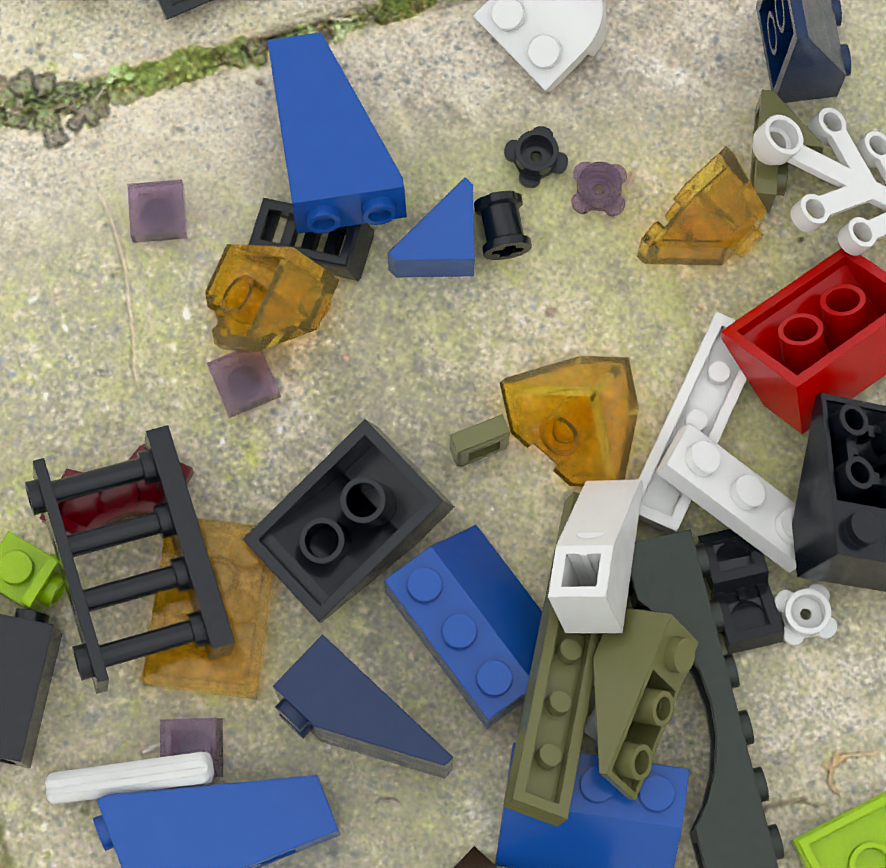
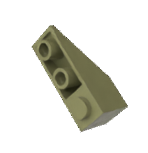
(636, 693)

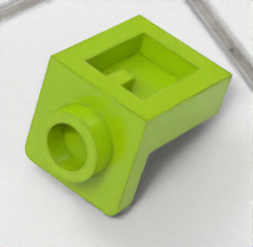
(29, 574)

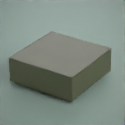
(479, 440)

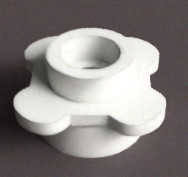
(816, 602)

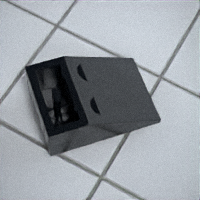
(843, 495)

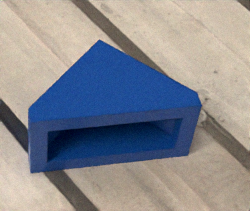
(441, 241)

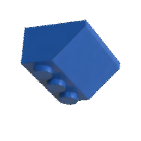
(471, 620)
(601, 824)

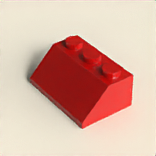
(814, 338)

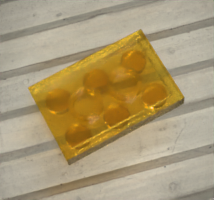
(247, 597)

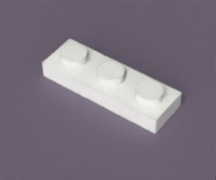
(731, 494)

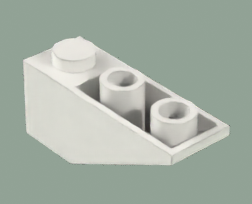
(596, 557)

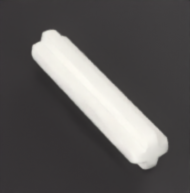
(129, 777)

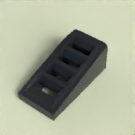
(353, 253)

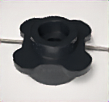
(539, 141)

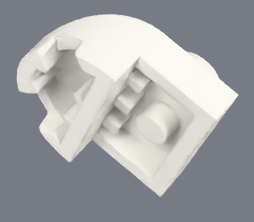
(546, 34)

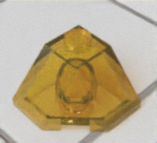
(710, 218)
(266, 296)
(577, 415)

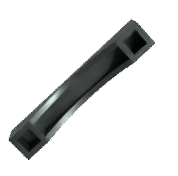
(731, 820)

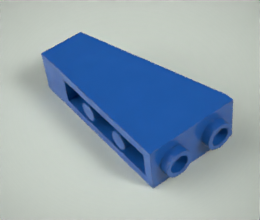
(331, 148)
(216, 824)

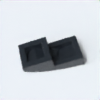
(743, 591)

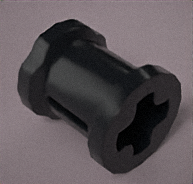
(502, 225)

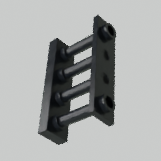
(172, 518)

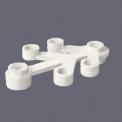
(781, 141)

